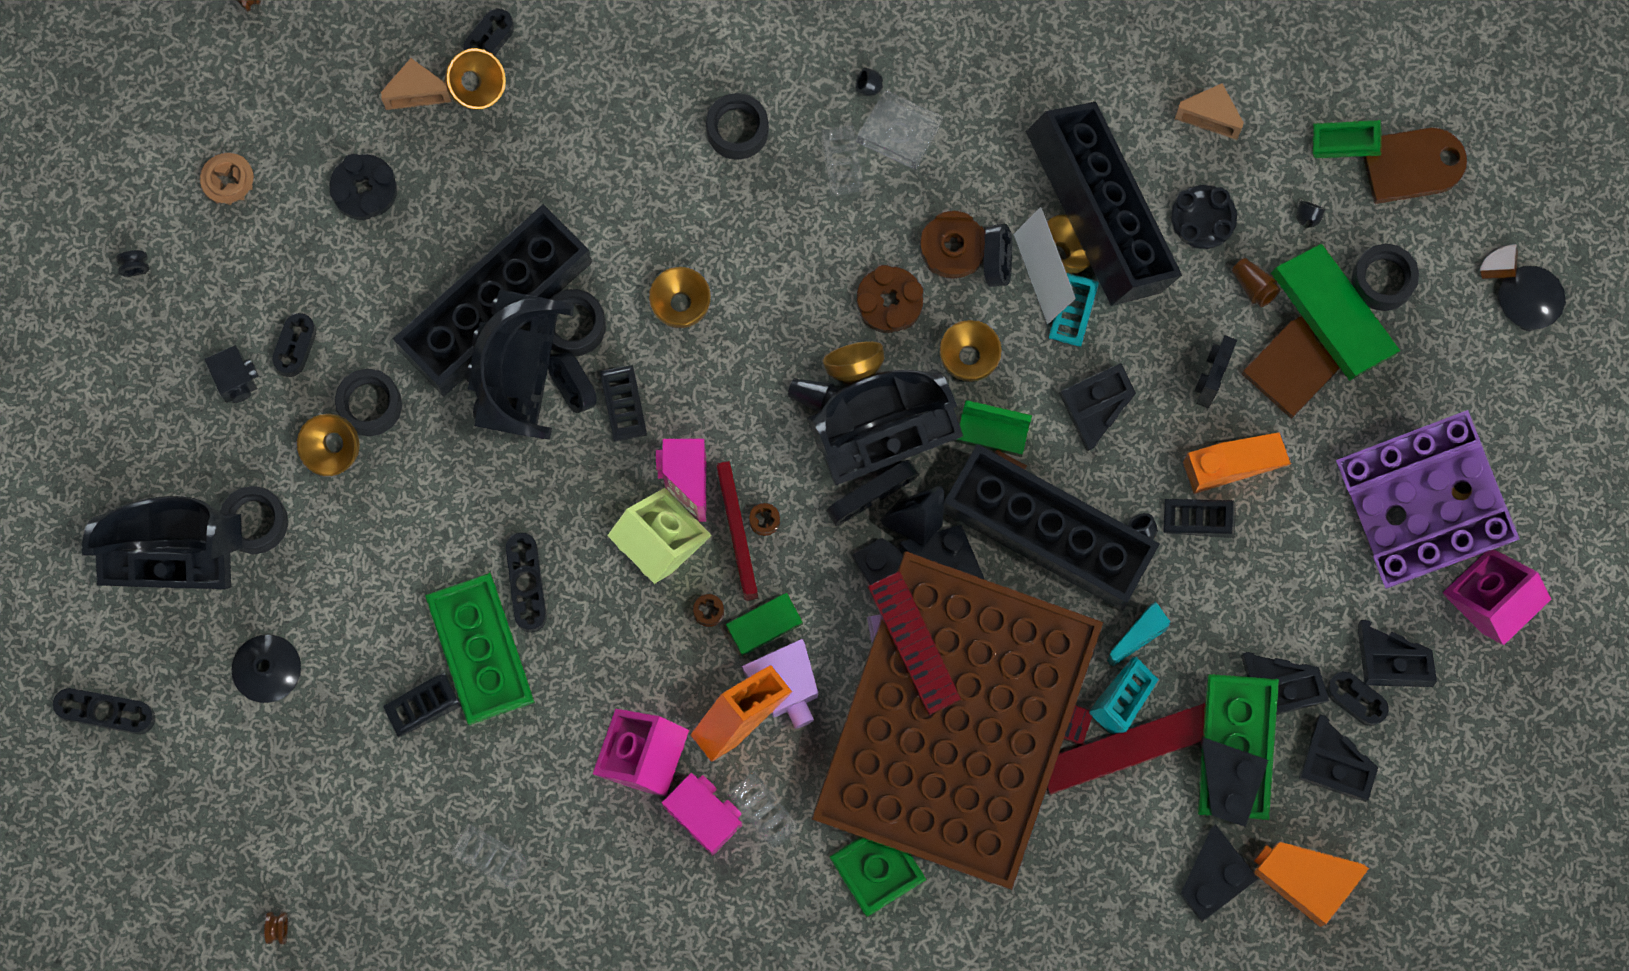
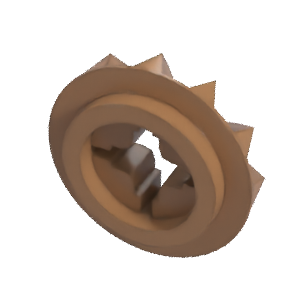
(221, 166)

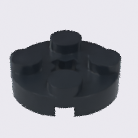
(356, 169)

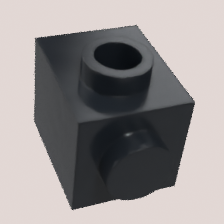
(232, 374)

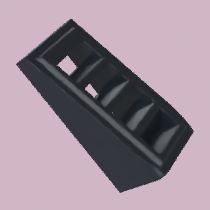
(617, 375)
(1214, 506)
(427, 716)

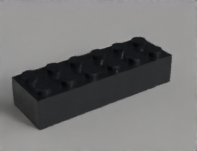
(1103, 203)
(532, 261)
(1050, 527)

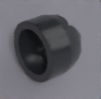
(869, 82)
(1309, 211)
(1144, 524)

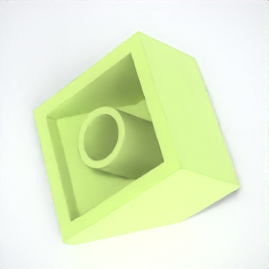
(658, 534)

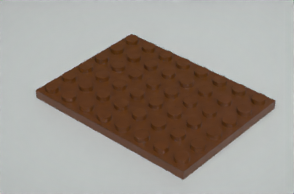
(974, 773)

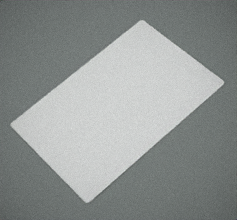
(1044, 265)

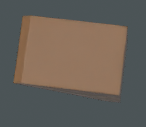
(414, 87)
(1212, 111)

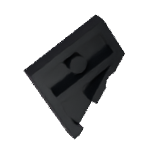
(1097, 403)

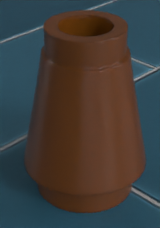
(1257, 284)

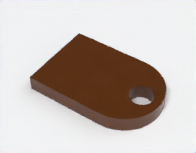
(1413, 166)
(1292, 368)

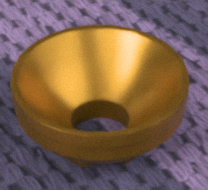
(488, 71)
(1066, 239)
(680, 281)
(975, 335)
(854, 361)
(313, 447)

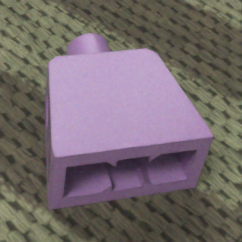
(795, 669)

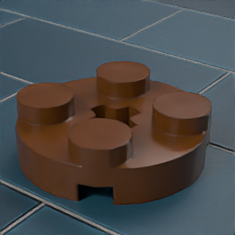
(941, 259)
(884, 281)

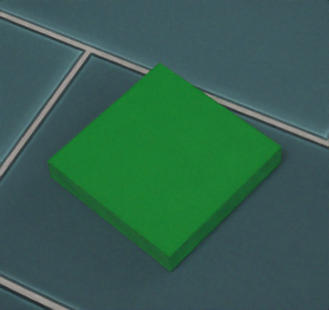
(876, 873)

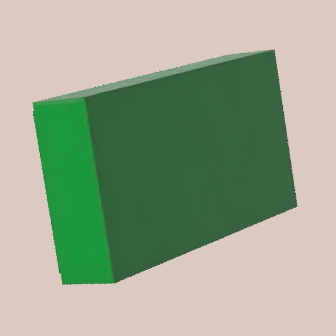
(1347, 139)
(764, 624)

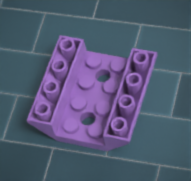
(1419, 476)

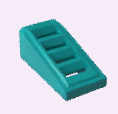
(1082, 283)
(1145, 629)
(1109, 712)

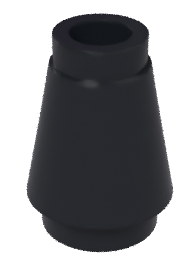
(812, 393)

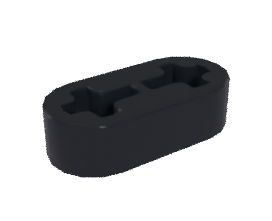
(485, 28)
(998, 255)
(302, 346)
(572, 382)
(1352, 704)

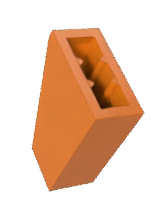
(740, 712)
(1308, 878)

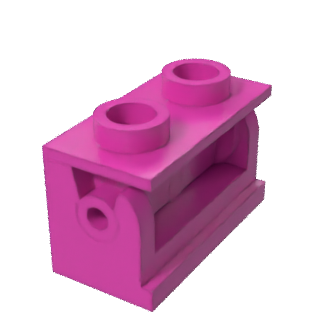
(703, 813)

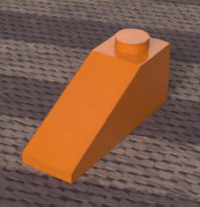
(1234, 461)

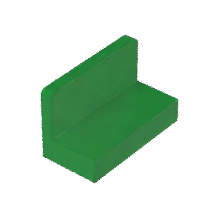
(994, 428)

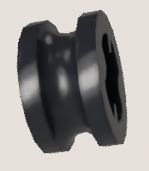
(132, 263)

